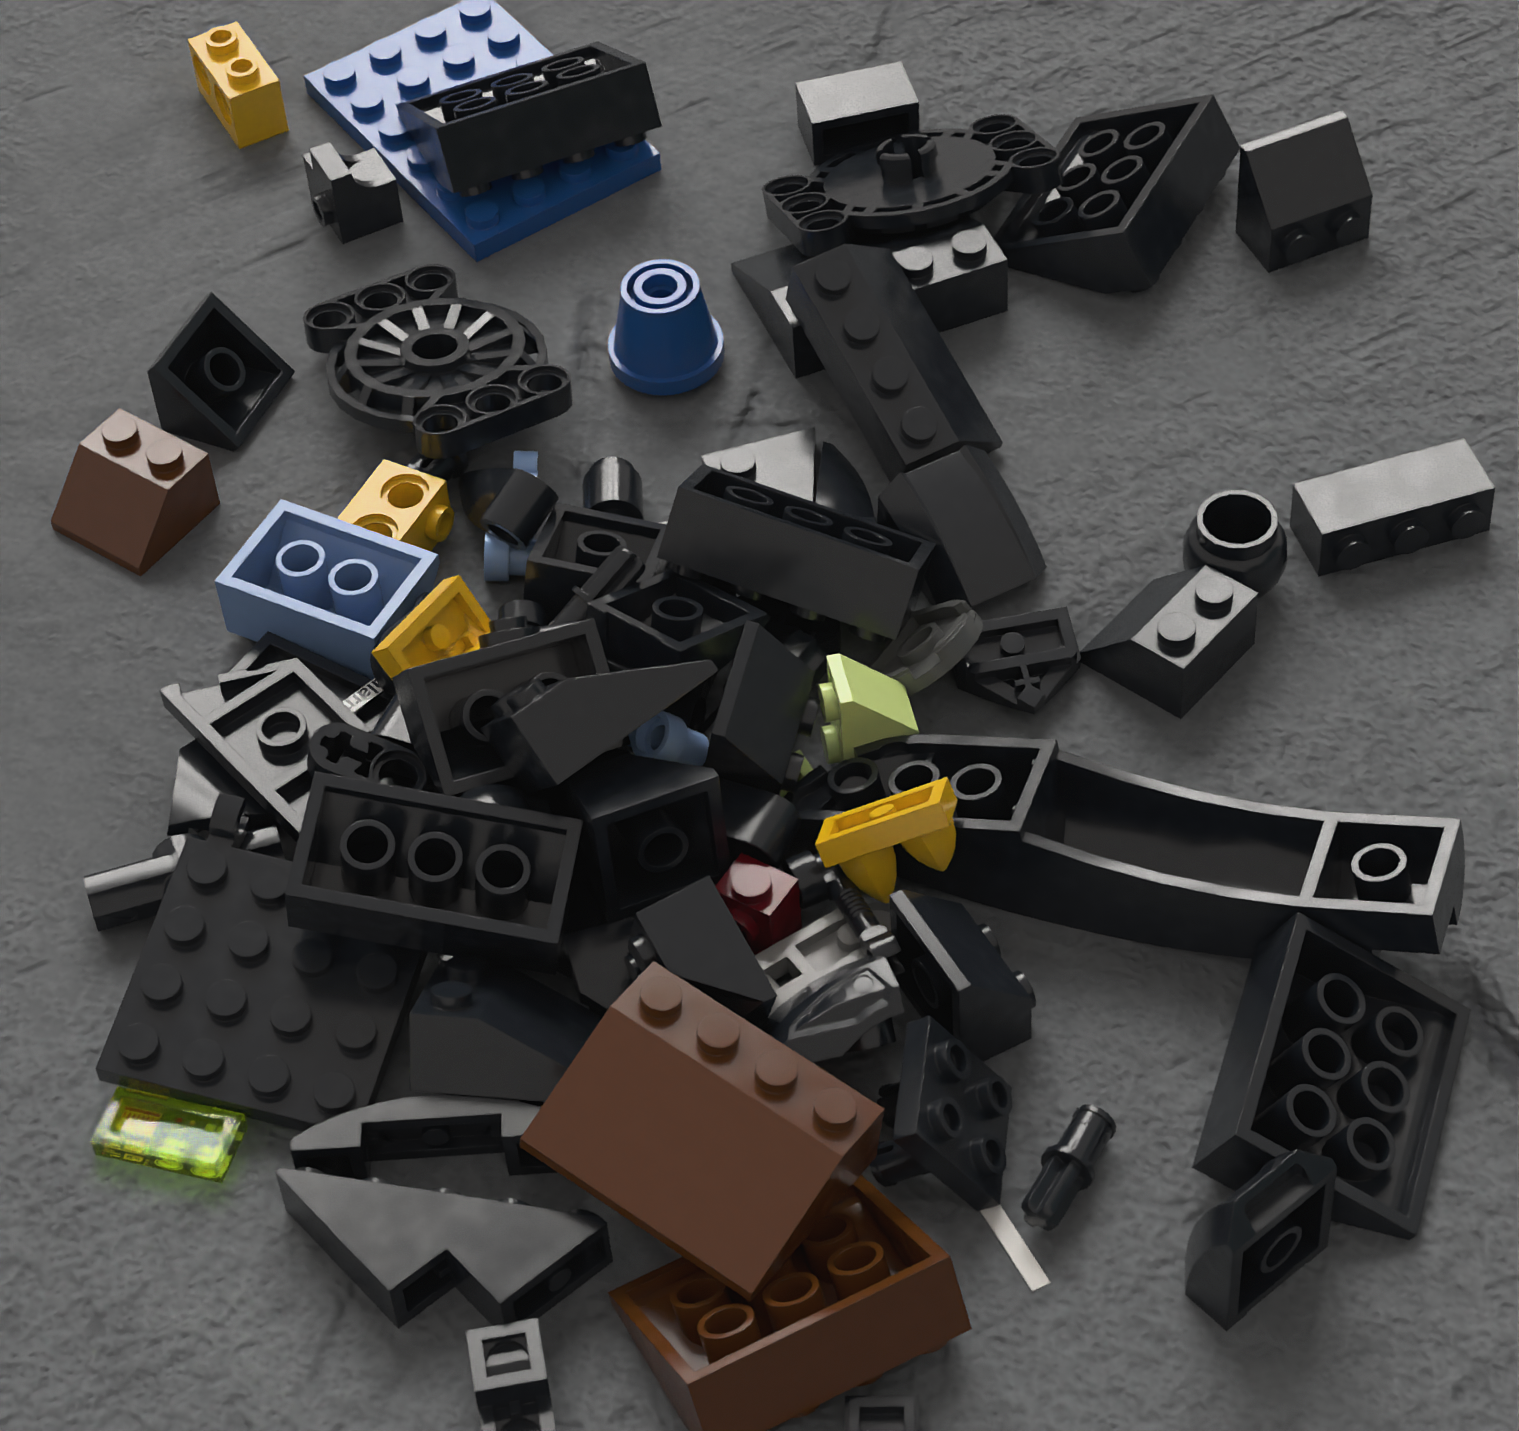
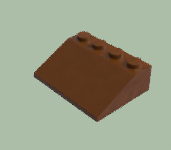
(704, 1130)
(831, 1319)

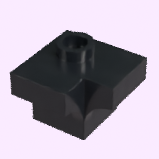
(352, 192)

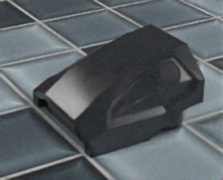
(840, 1011)

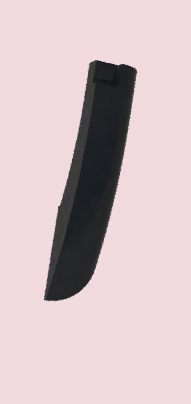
(1150, 856)

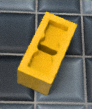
(238, 84)
(403, 506)

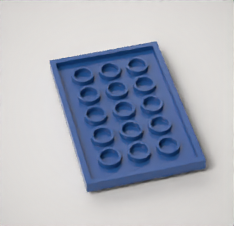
(440, 53)

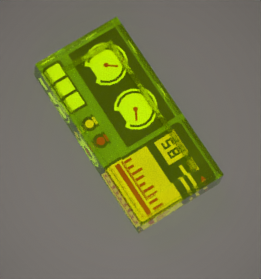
(169, 1134)

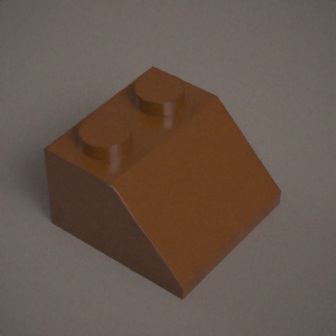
(134, 492)

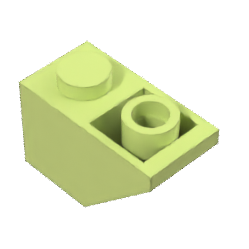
(861, 708)

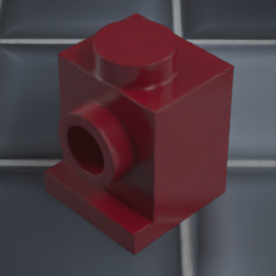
(761, 901)

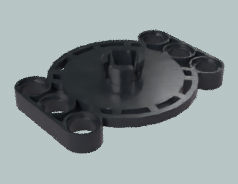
(910, 182)
(435, 362)

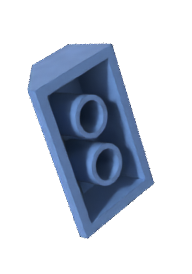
(322, 584)

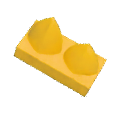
(865, 836)

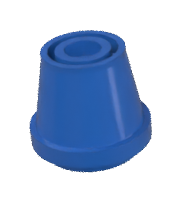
(664, 330)

